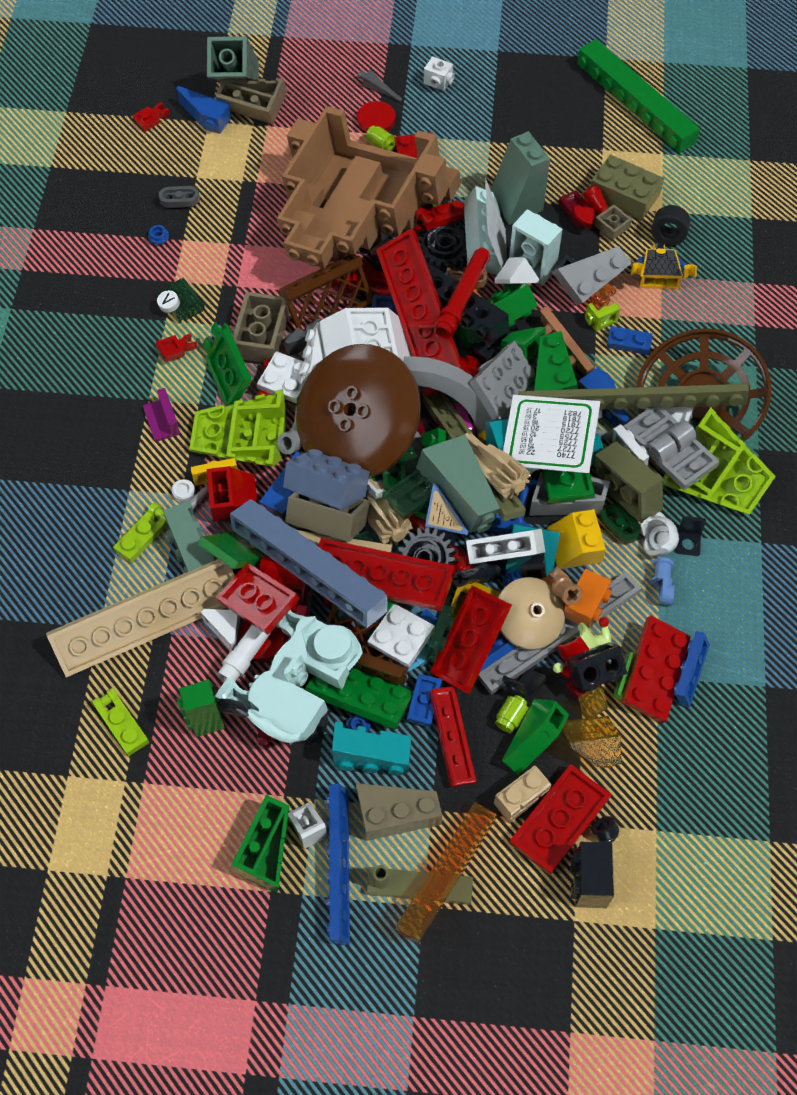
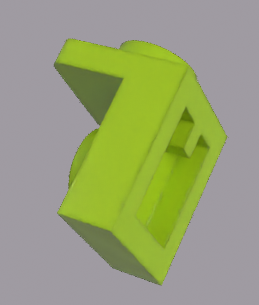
(602, 318)

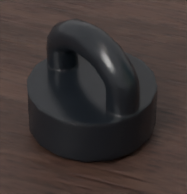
(605, 829)

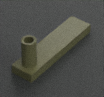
(406, 884)

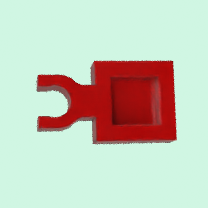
(150, 117)
(172, 348)

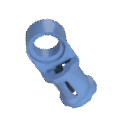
(663, 579)

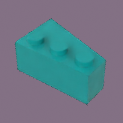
(370, 751)

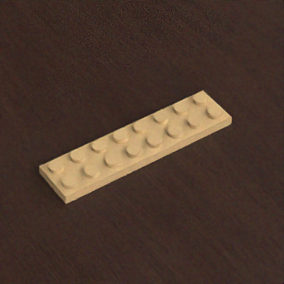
(139, 618)

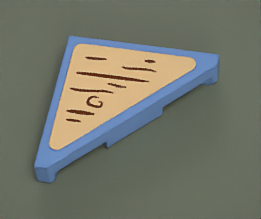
(442, 514)

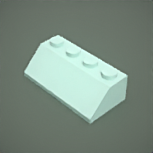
(476, 227)

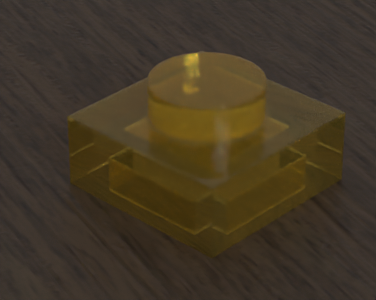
(593, 703)

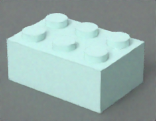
(537, 242)

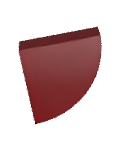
(584, 215)

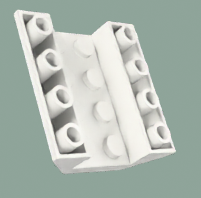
(364, 326)

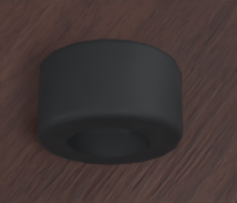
(674, 215)

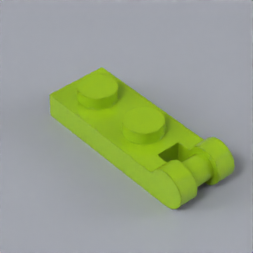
(141, 534)
(120, 722)

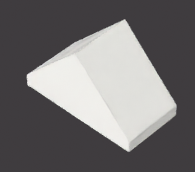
(516, 271)
(224, 625)
(308, 825)

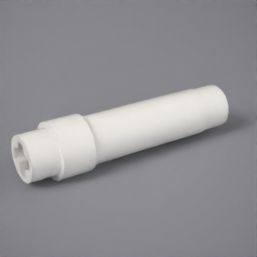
(239, 659)

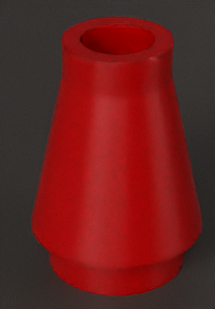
(595, 199)

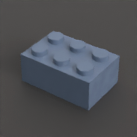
(326, 479)

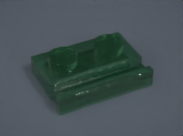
(189, 302)
(409, 494)
(438, 640)

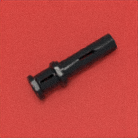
(479, 573)

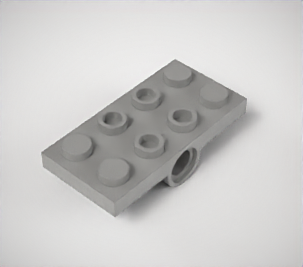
(502, 379)
(672, 446)

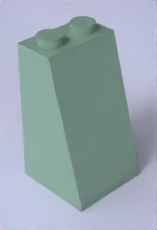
(231, 59)
(521, 178)
(461, 481)

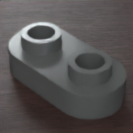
(179, 196)

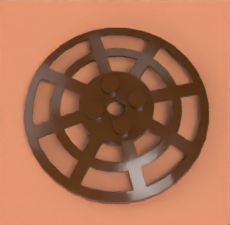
(706, 376)

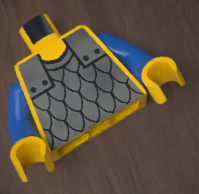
(661, 268)

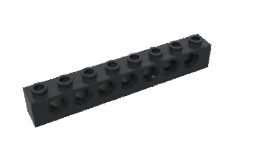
(478, 315)

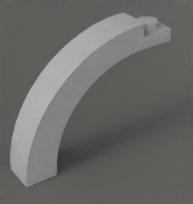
(450, 381)

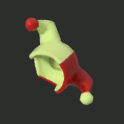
(582, 643)

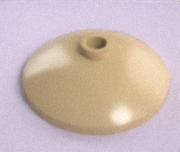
(522, 625)

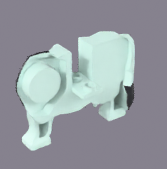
(275, 698)

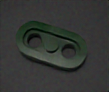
(621, 523)

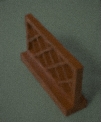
(323, 277)
(370, 664)

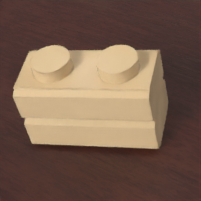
(522, 794)

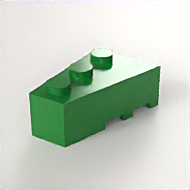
(554, 365)
(200, 708)
(263, 846)

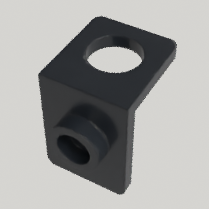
(690, 529)
(526, 686)

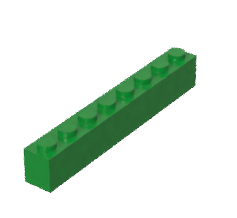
(638, 96)

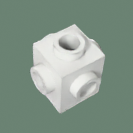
(438, 73)

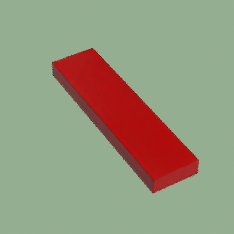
(452, 737)

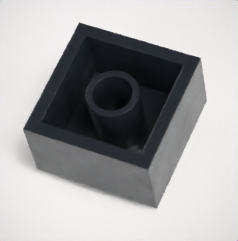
(593, 875)

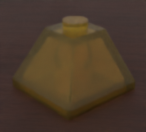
(595, 740)

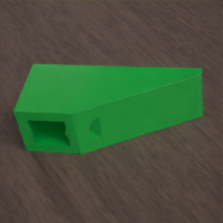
(535, 734)

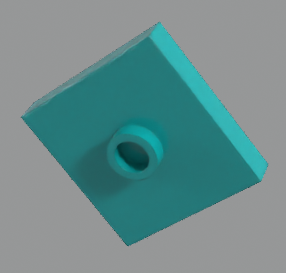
(551, 541)

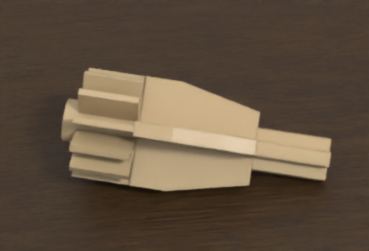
(499, 468)
(386, 521)

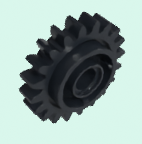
(444, 247)
(430, 543)

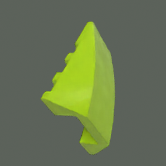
(242, 430)
(740, 475)

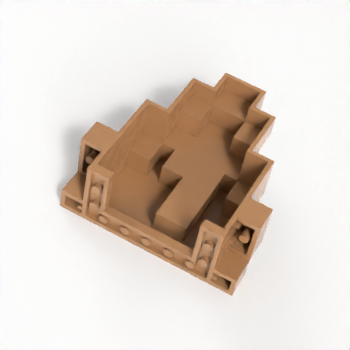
(352, 192)

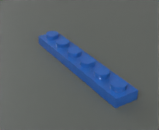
(338, 874)

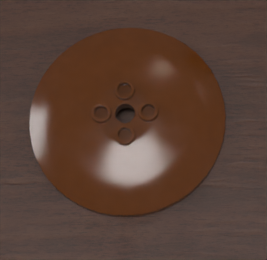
(384, 402)

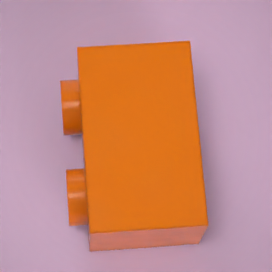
(594, 593)

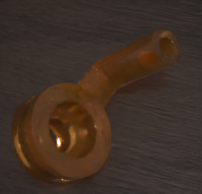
(602, 296)

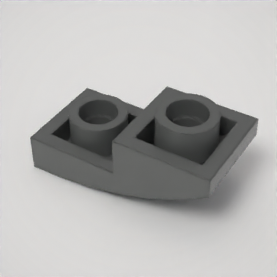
(295, 341)

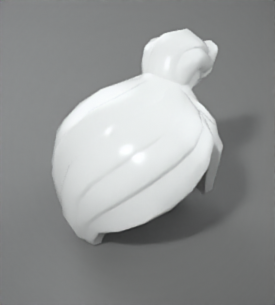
(659, 534)

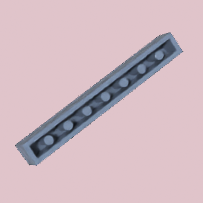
(309, 563)

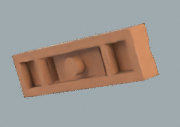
(576, 355)

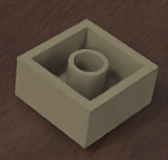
(613, 222)

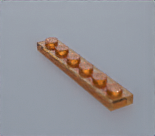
(445, 873)

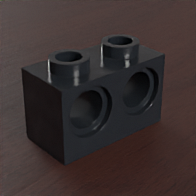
(596, 661)

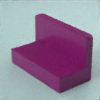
(161, 417)

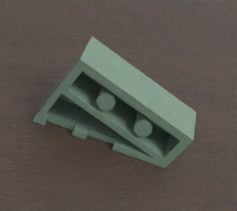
(186, 533)

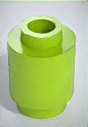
(380, 138)
(512, 713)

